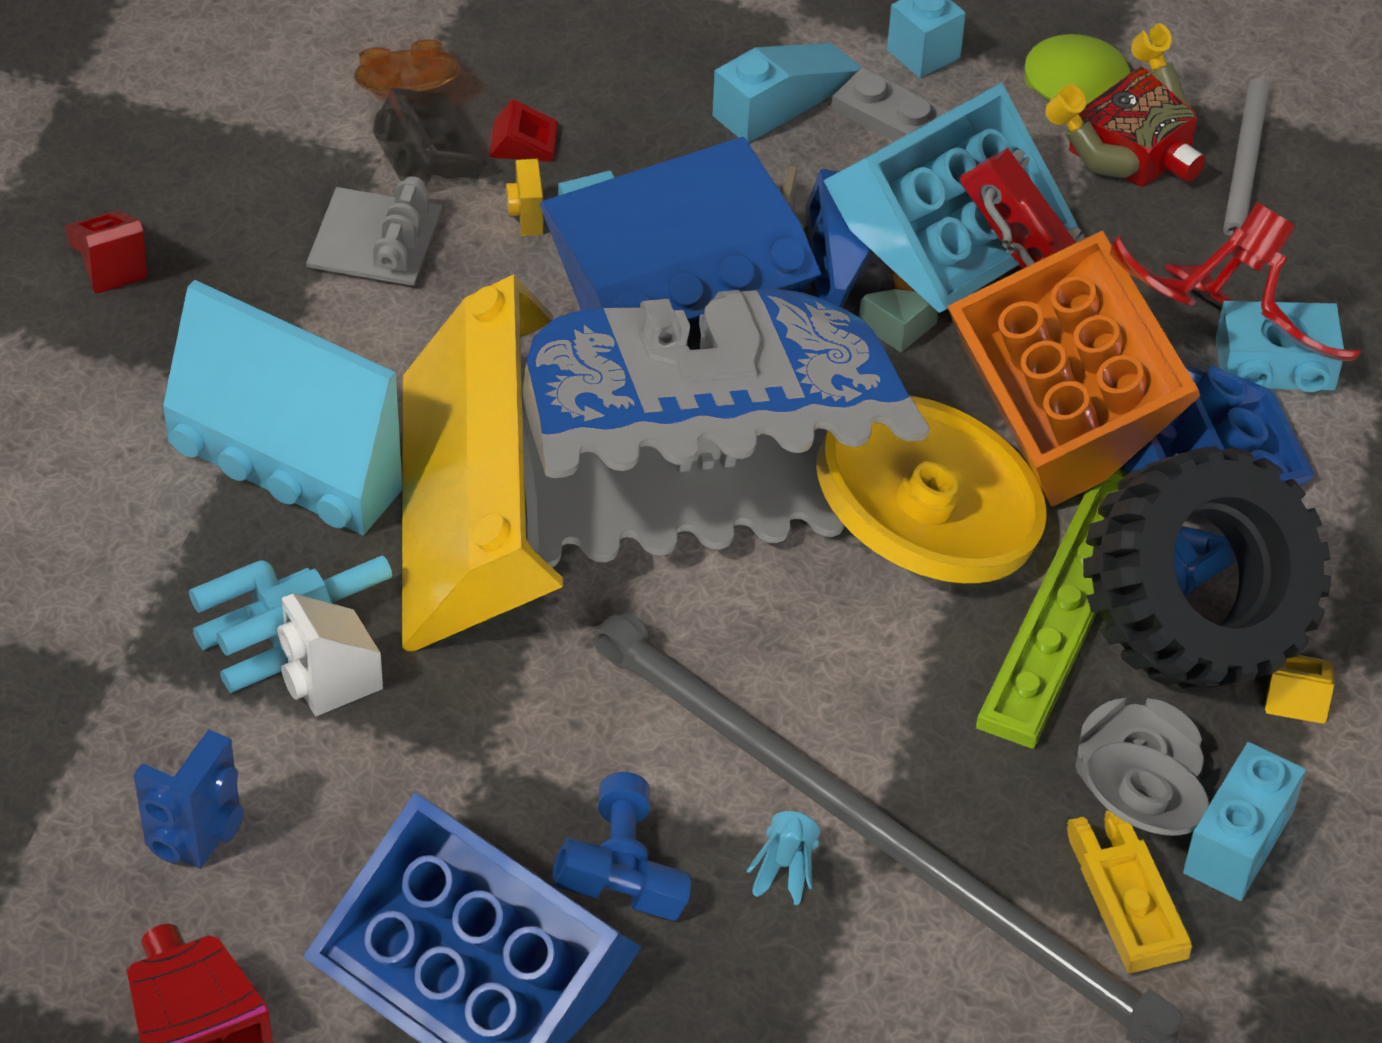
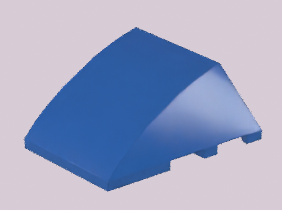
(1228, 416)

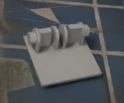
(377, 233)

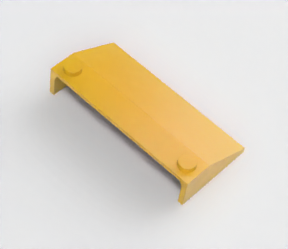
(466, 470)

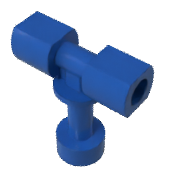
(622, 860)

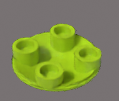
(1076, 61)

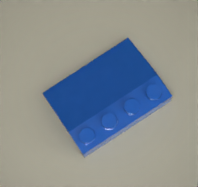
(681, 233)
(467, 940)

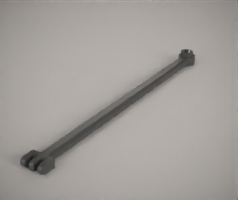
(1147, 1017)

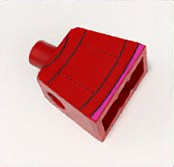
(194, 993)

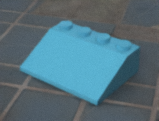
(918, 214)
(284, 410)

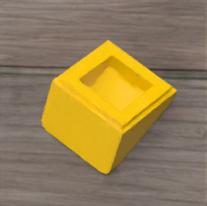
(1301, 689)

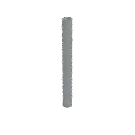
(1246, 155)

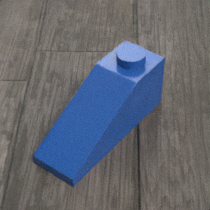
(835, 248)

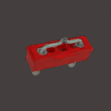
(1017, 208)

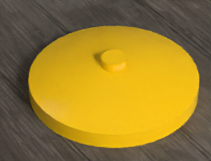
(941, 505)

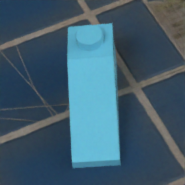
(776, 85)

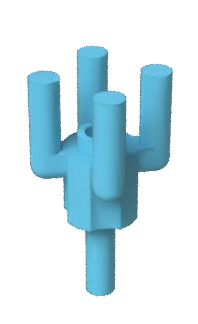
(263, 616)

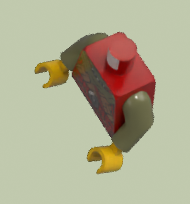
(1137, 123)

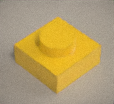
(525, 197)

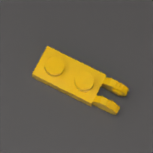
(1130, 895)

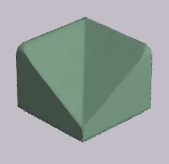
(898, 316)

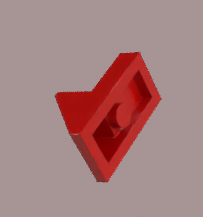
(110, 249)

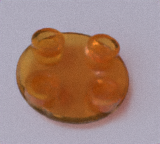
(415, 69)

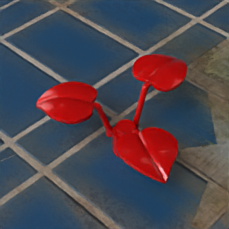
(1254, 244)

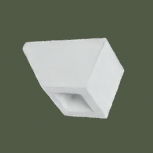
(327, 654)

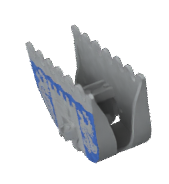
(671, 439)

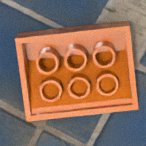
(1074, 365)

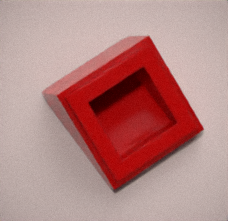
(523, 134)

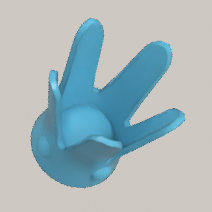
(789, 844)

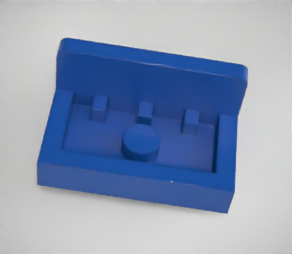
(195, 808)

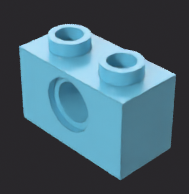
(1264, 355)
(1244, 821)

